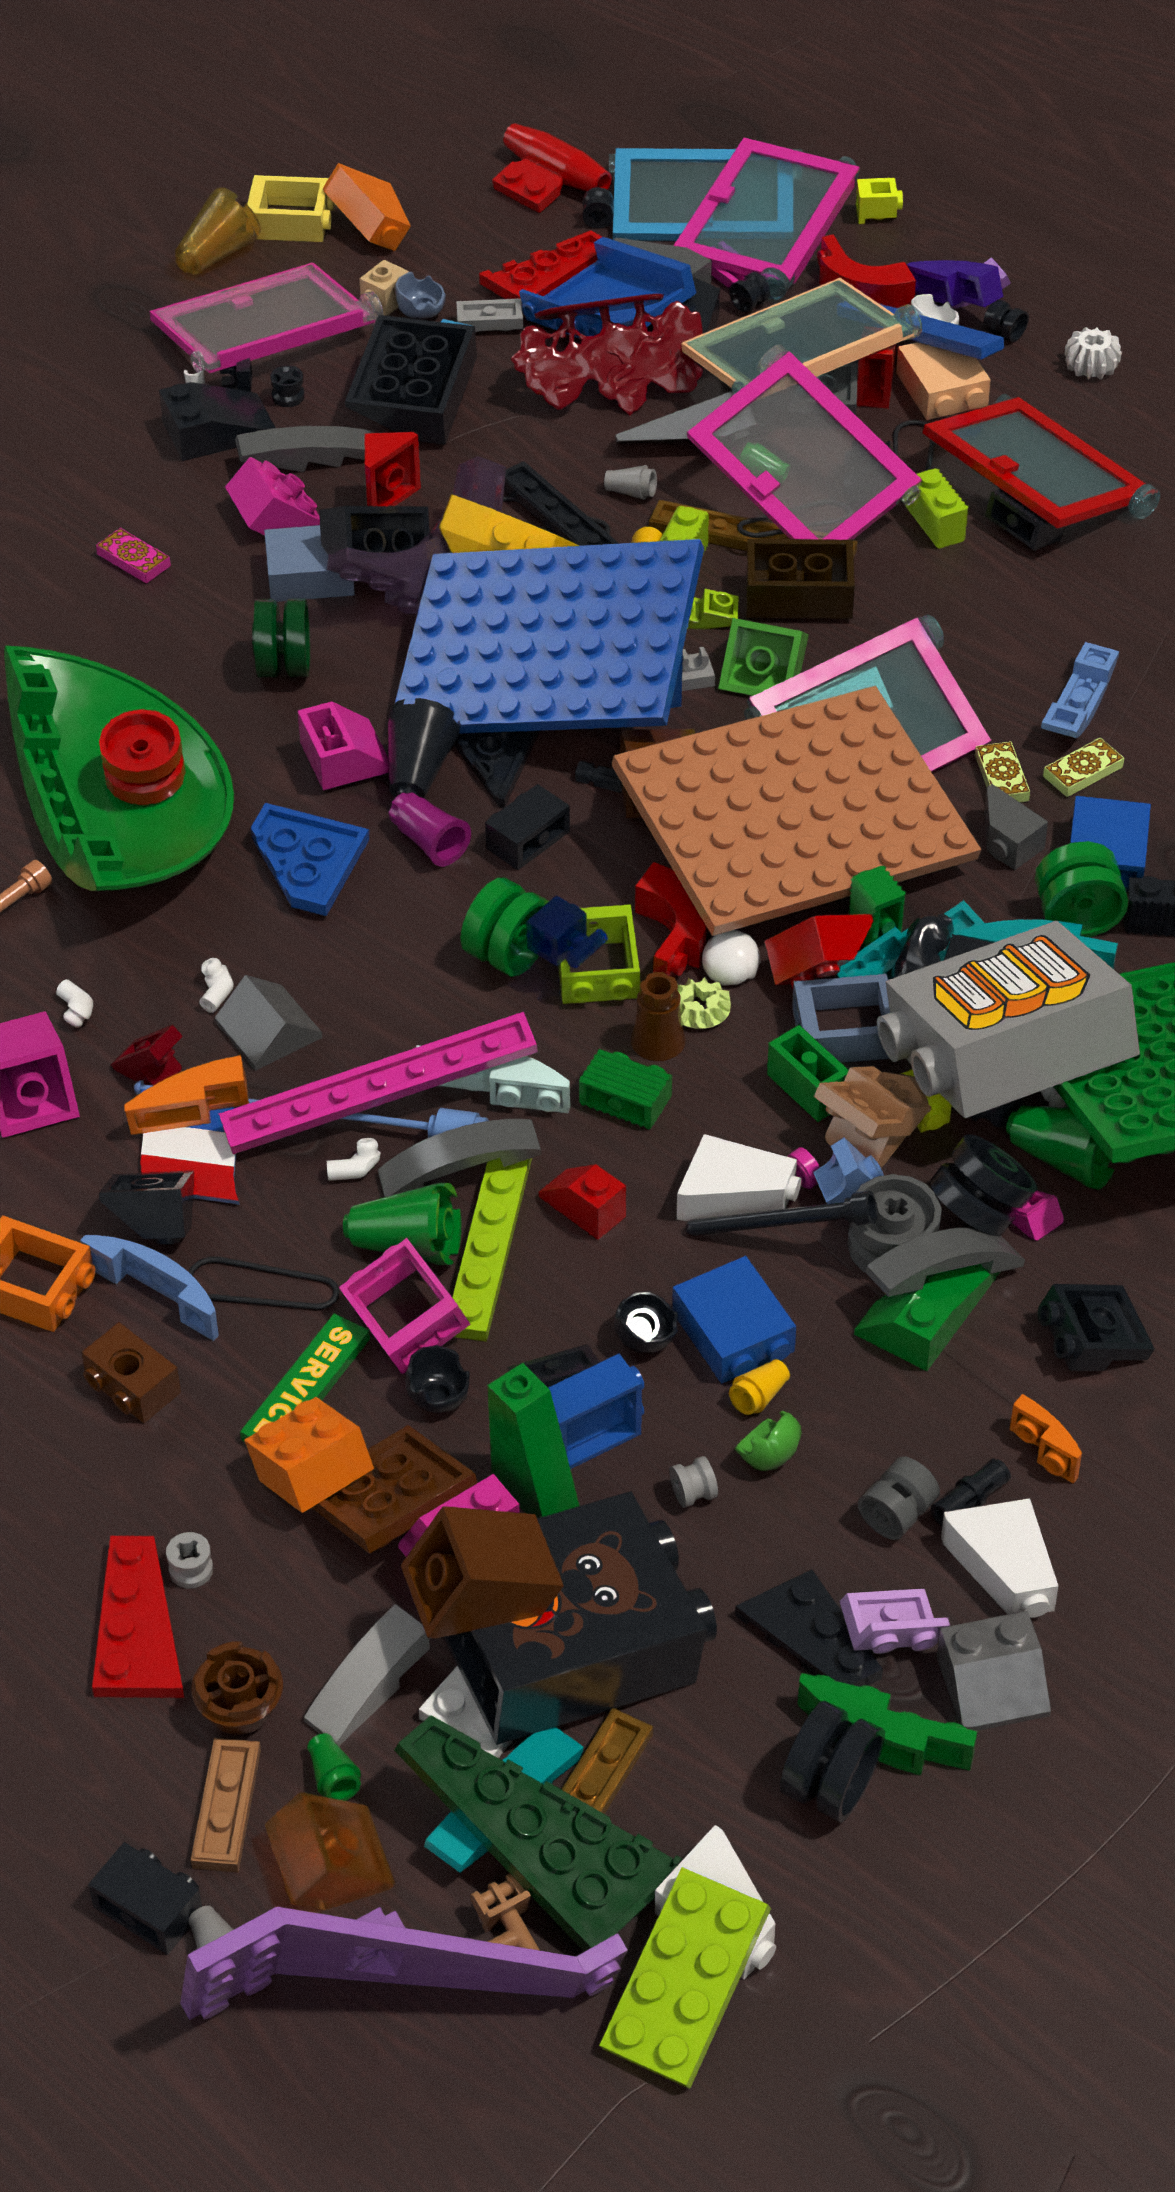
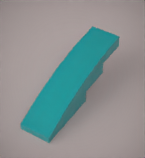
(883, 952)
(543, 1757)

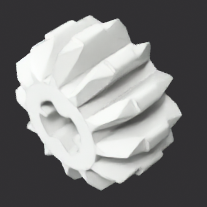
(1092, 353)

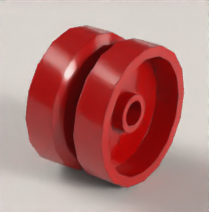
(142, 757)

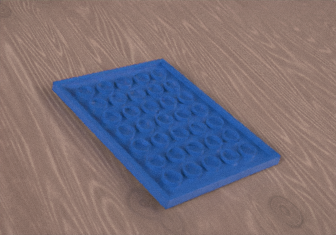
(554, 635)

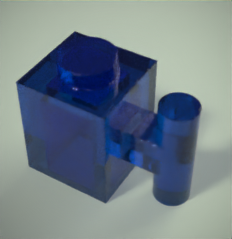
(561, 933)

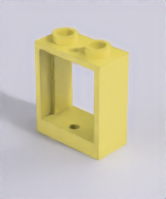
(291, 224)

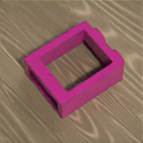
(429, 1329)

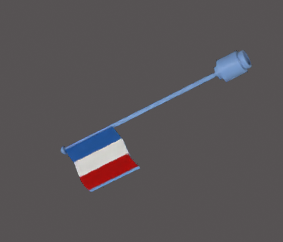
(210, 1156)

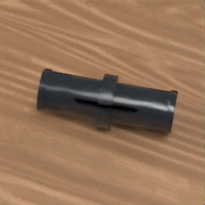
(973, 1489)

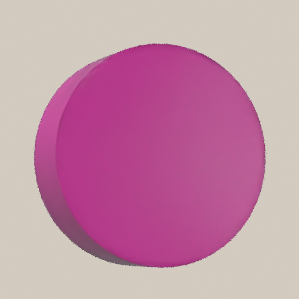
(805, 1167)

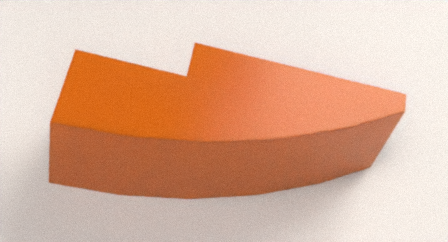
(189, 1097)

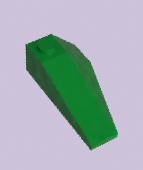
(924, 1321)

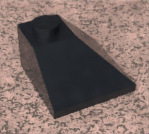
(152, 1203)

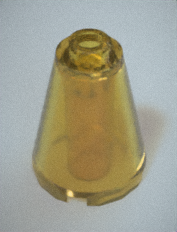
(216, 232)

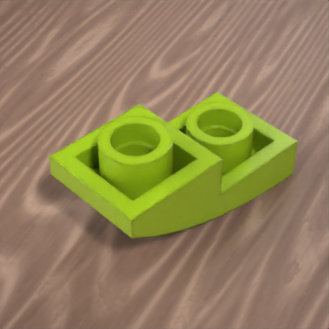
(713, 610)

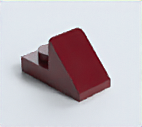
(150, 1057)

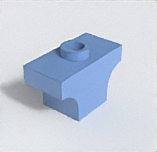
(845, 1172)

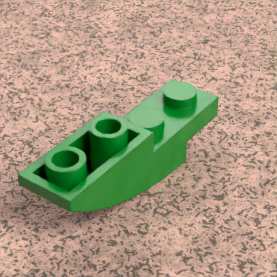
(907, 1735)

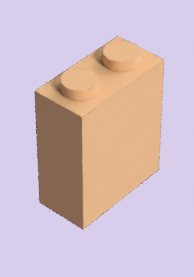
(942, 380)

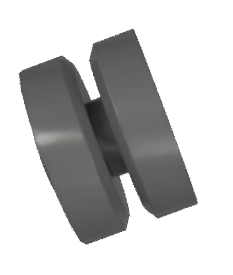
(904, 1213)

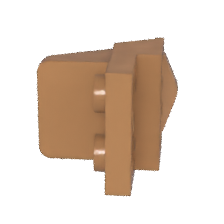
(873, 1110)

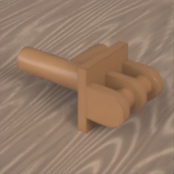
(506, 1912)

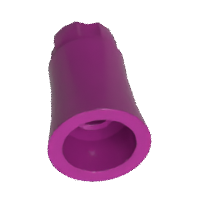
(430, 828)

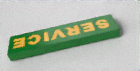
(313, 1371)

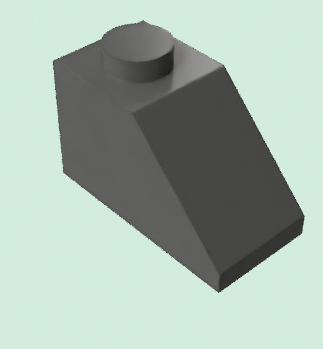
(1012, 829)

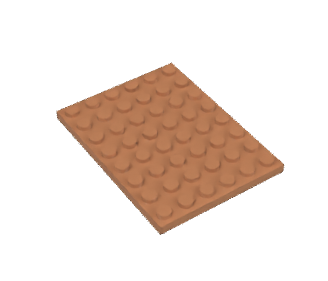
(793, 808)

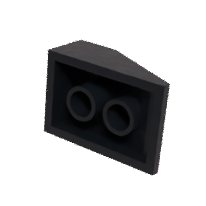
(209, 417)

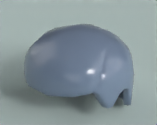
(419, 297)

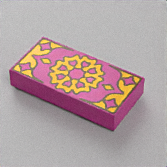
(133, 555)

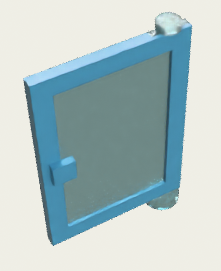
(661, 189)

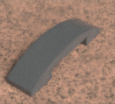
(459, 1149)
(908, 1264)

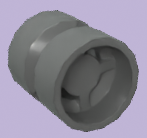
(898, 1498)

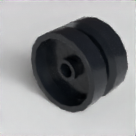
(983, 1185)
(832, 1761)

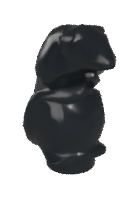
(925, 940)

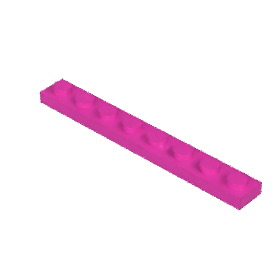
(378, 1083)

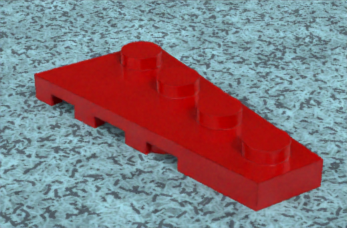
(544, 269)
(135, 1631)

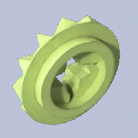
(694, 1014)

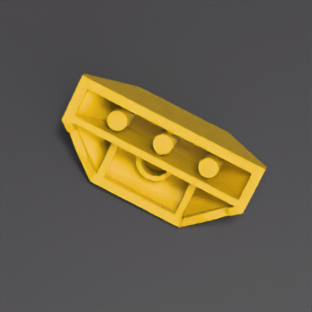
(480, 528)

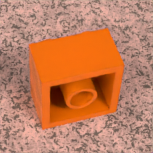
(309, 1454)

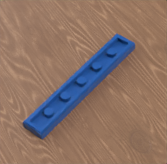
(956, 338)

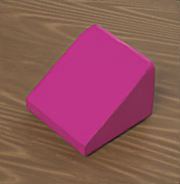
(1039, 1215)

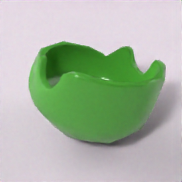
(771, 1443)

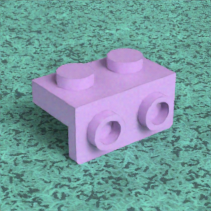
(891, 1620)

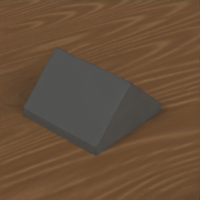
(265, 1022)

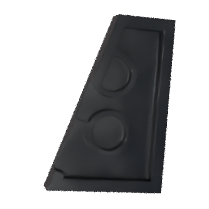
(812, 1628)

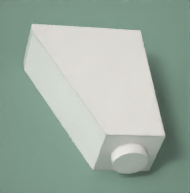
(735, 1180)
(1004, 1554)
(718, 1861)

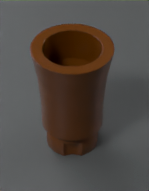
(658, 1021)

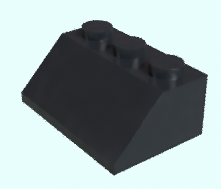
(373, 528)

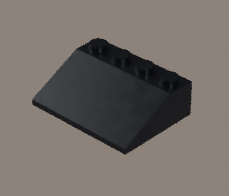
(414, 375)

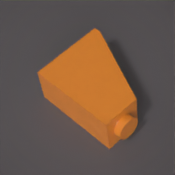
(368, 205)

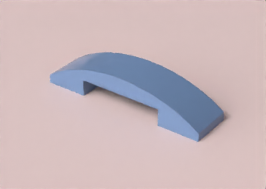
(1083, 691)
(119, 1257)

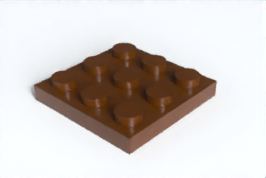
(406, 1483)

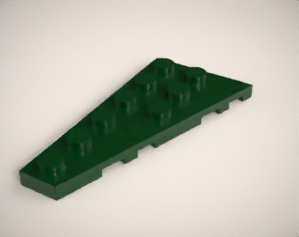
(553, 1844)

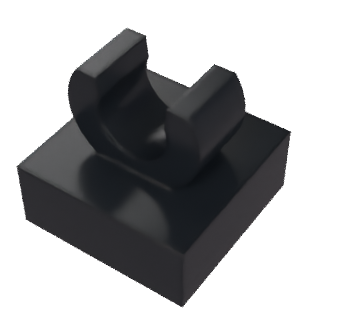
(240, 377)

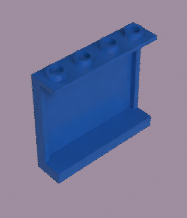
(617, 274)

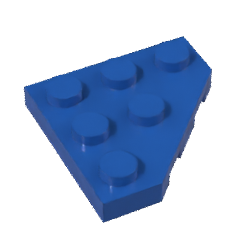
(308, 854)

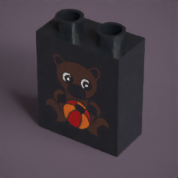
(608, 1636)

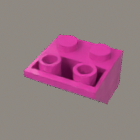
(271, 498)
(340, 745)

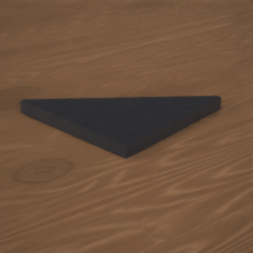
(497, 759)

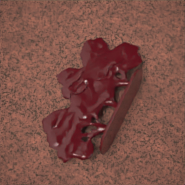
(617, 358)

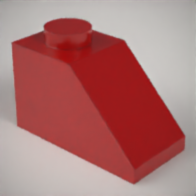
(588, 1198)

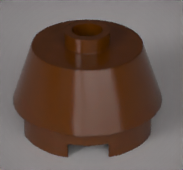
(237, 1688)

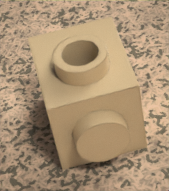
(382, 282)

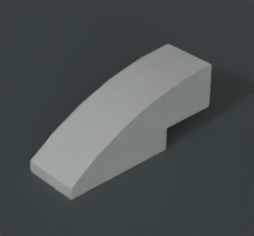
(368, 1675)

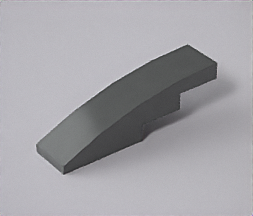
(296, 446)

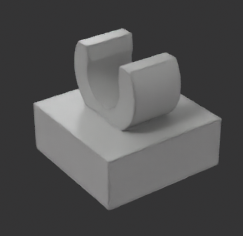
(697, 670)

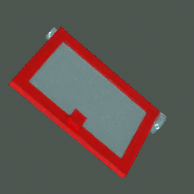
(1041, 463)

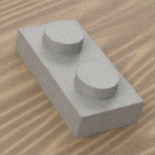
(491, 314)

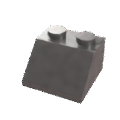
(994, 1671)

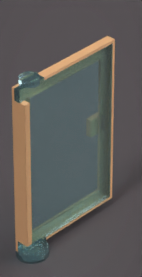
(818, 327)

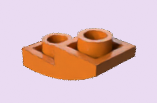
(1057, 1448)

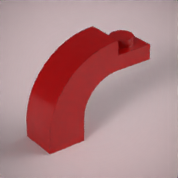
(886, 284)
(664, 899)

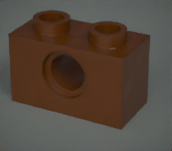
(130, 1373)

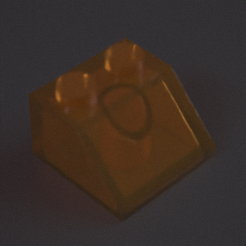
(328, 1852)

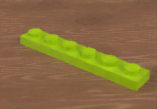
(489, 1245)

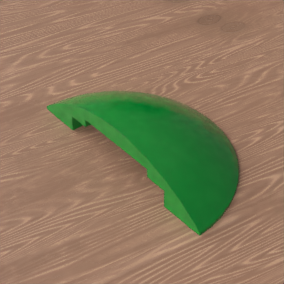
(94, 837)

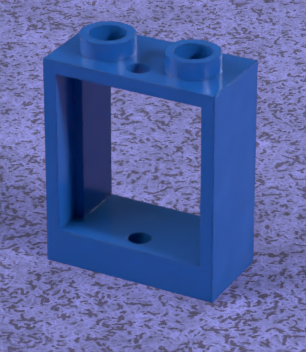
(599, 1408)

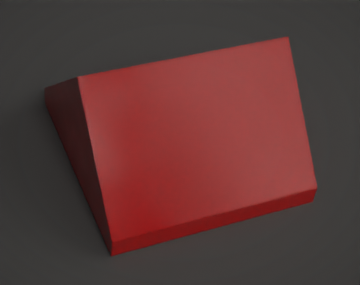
(391, 467)

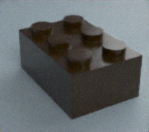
(800, 578)

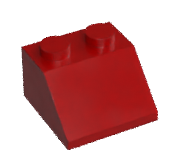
(816, 947)

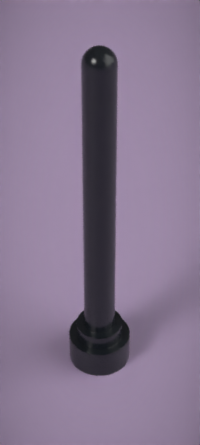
(858, 1208)

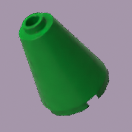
(1061, 1142)
(419, 1215)

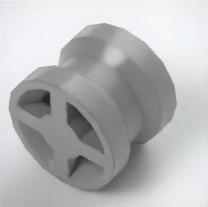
(693, 1481)
(190, 1571)

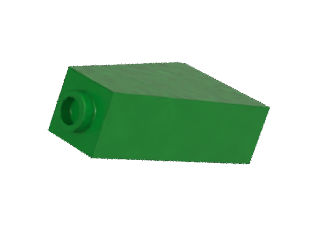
(528, 1444)

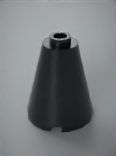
(418, 744)

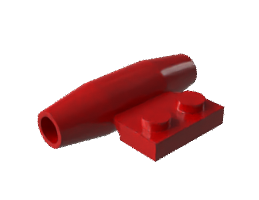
(545, 167)

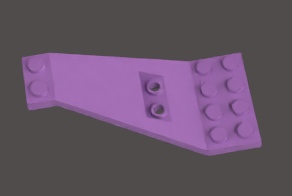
(381, 1951)

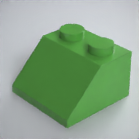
(761, 656)

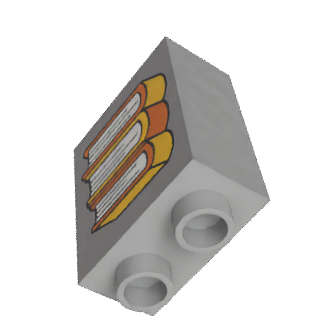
(1009, 1019)

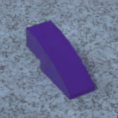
(957, 281)

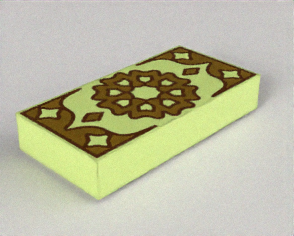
(1083, 767)
(1001, 768)

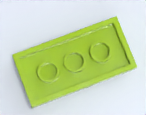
(685, 1977)

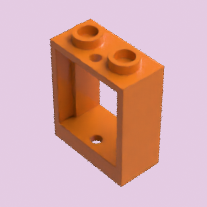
(60, 1299)

